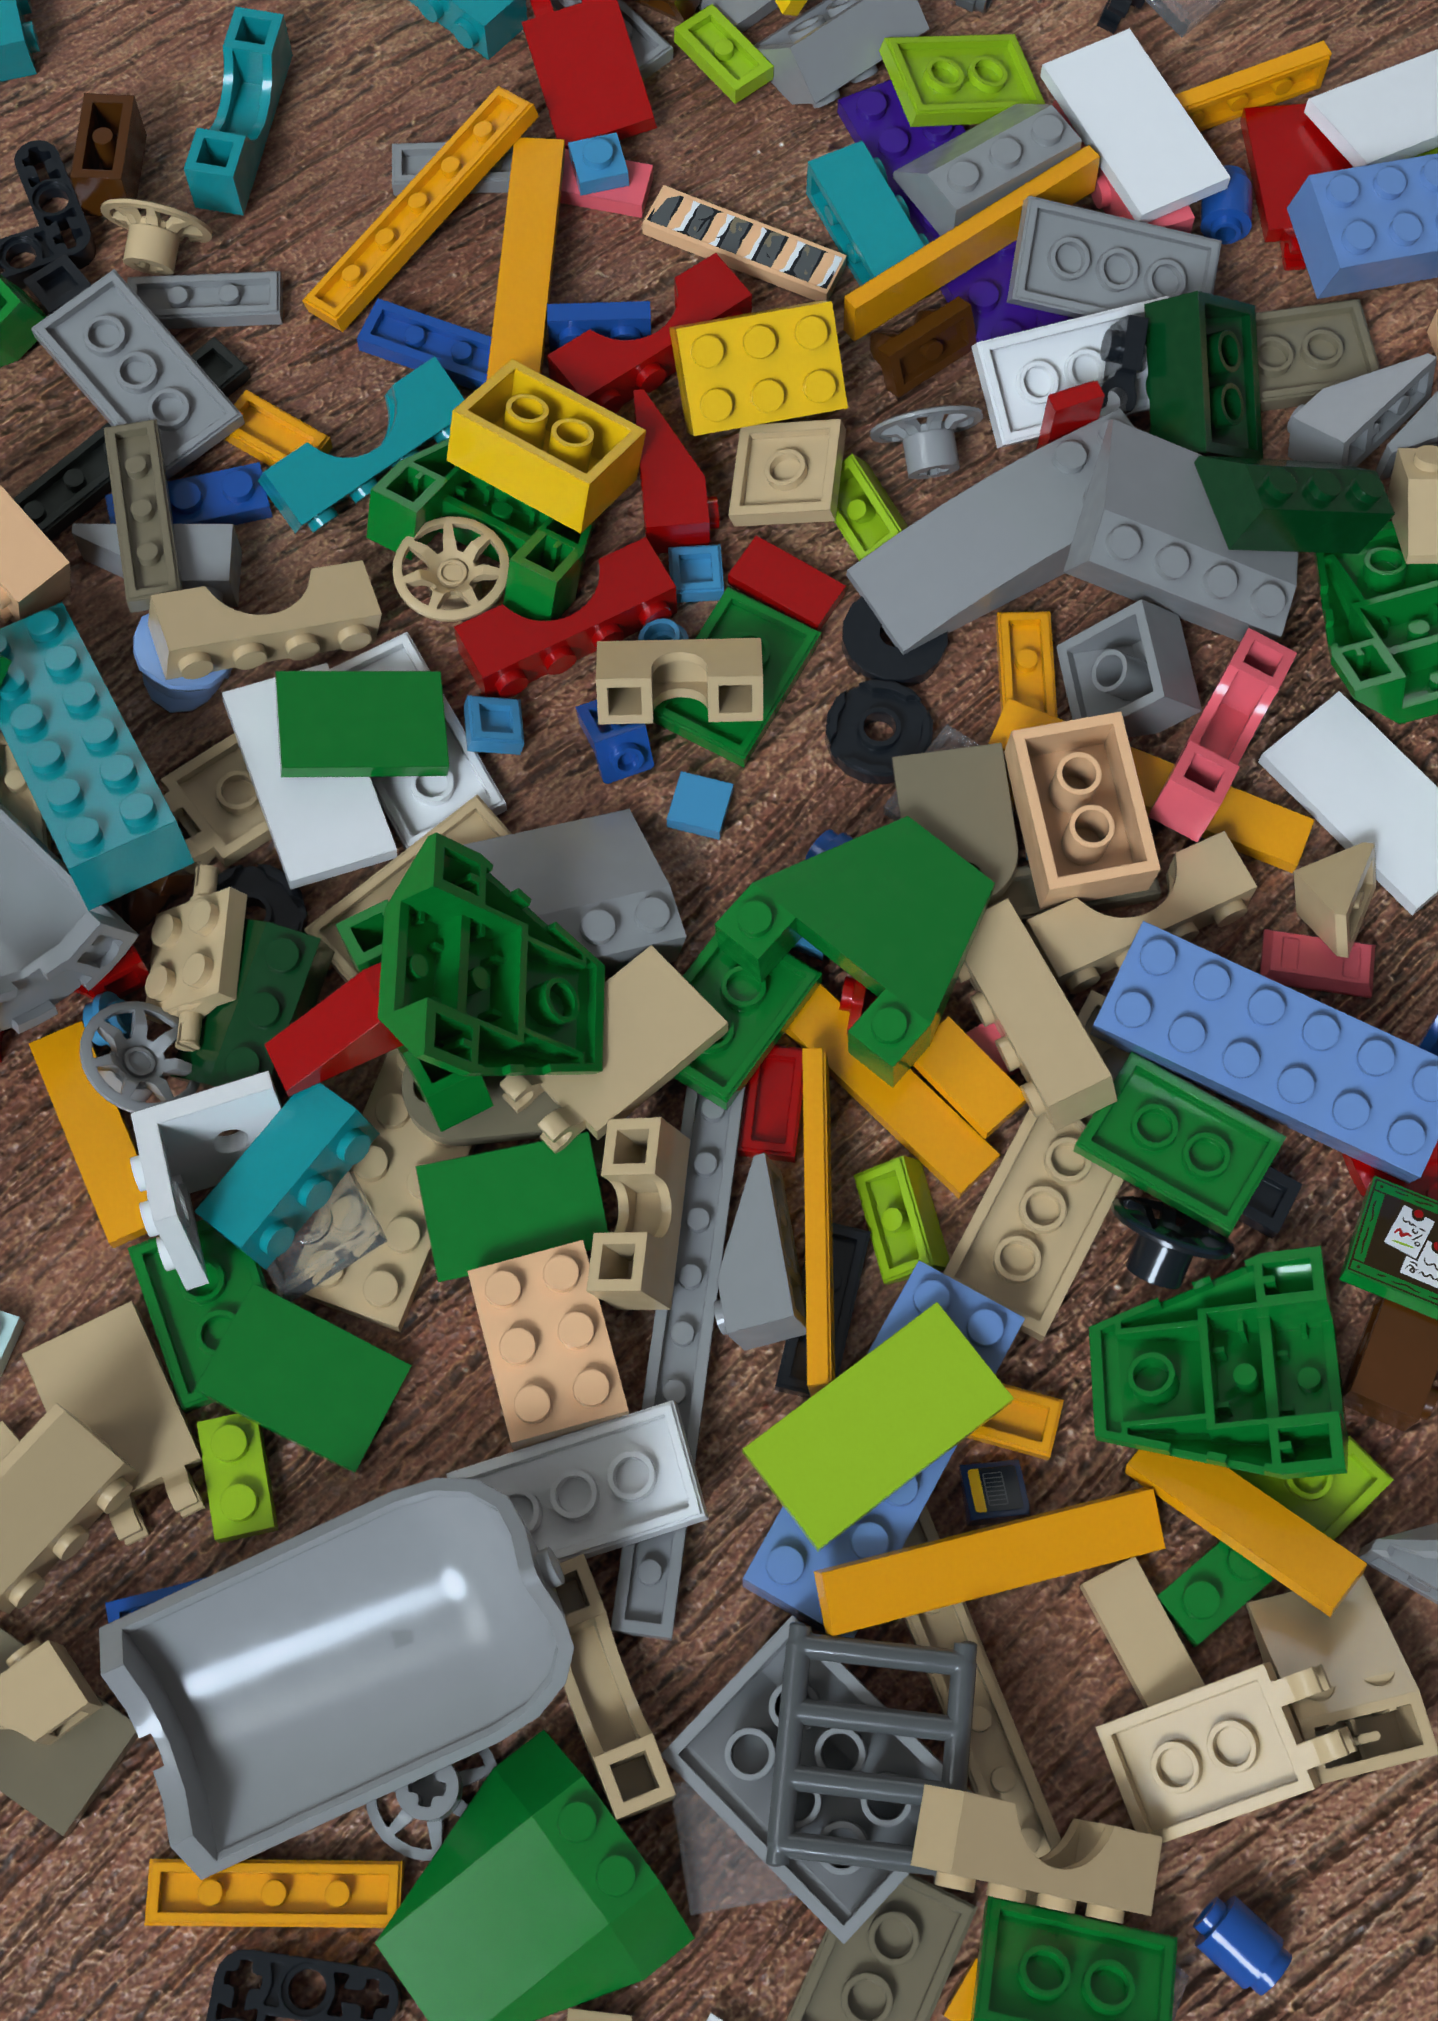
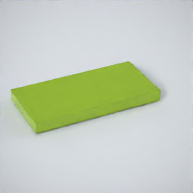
(877, 1426)

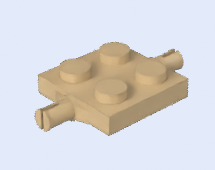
(196, 955)

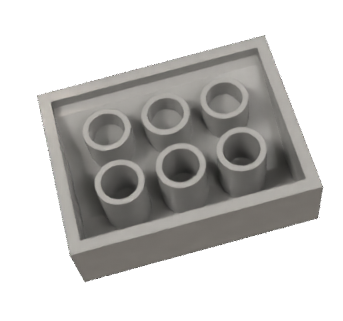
(1158, 541)
(595, 883)
(731, 1761)

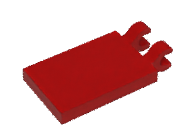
(588, 70)
(1281, 154)

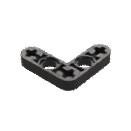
(46, 239)
(275, 1994)

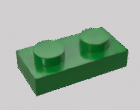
(1211, 1592)

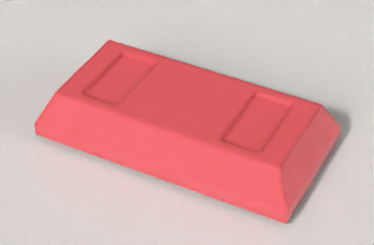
(1310, 964)

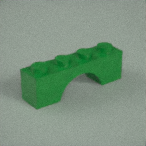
(446, 1094)

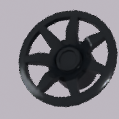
(1163, 1247)

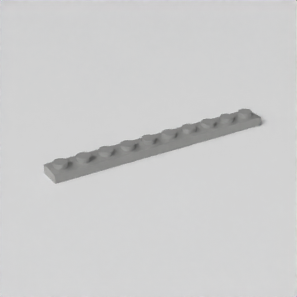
(681, 1351)

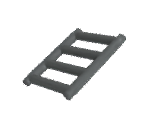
(799, 1711)

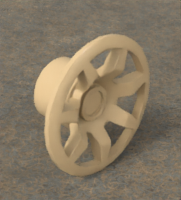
(150, 241)
(451, 574)

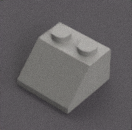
(1131, 666)

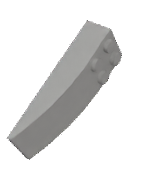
(983, 543)

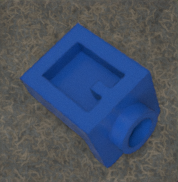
(618, 748)

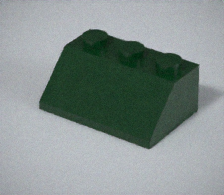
(1204, 374)
(1294, 504)
(276, 986)

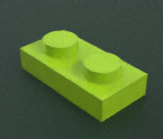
(723, 53)
(236, 1478)

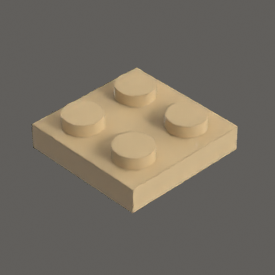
(787, 473)

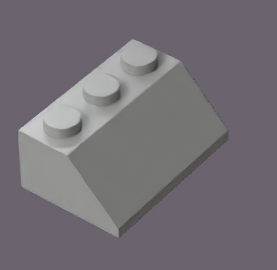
(836, 45)
(986, 163)

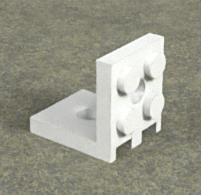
(185, 1155)

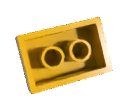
(759, 367)
(545, 445)

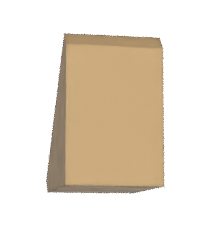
(1336, 895)

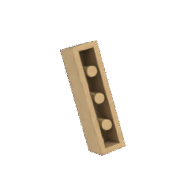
(1034, 1021)

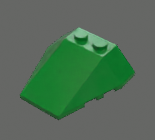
(1382, 626)
(482, 977)
(1229, 1371)
(531, 1901)

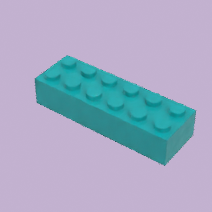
(83, 762)

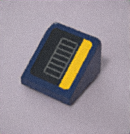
(993, 1492)

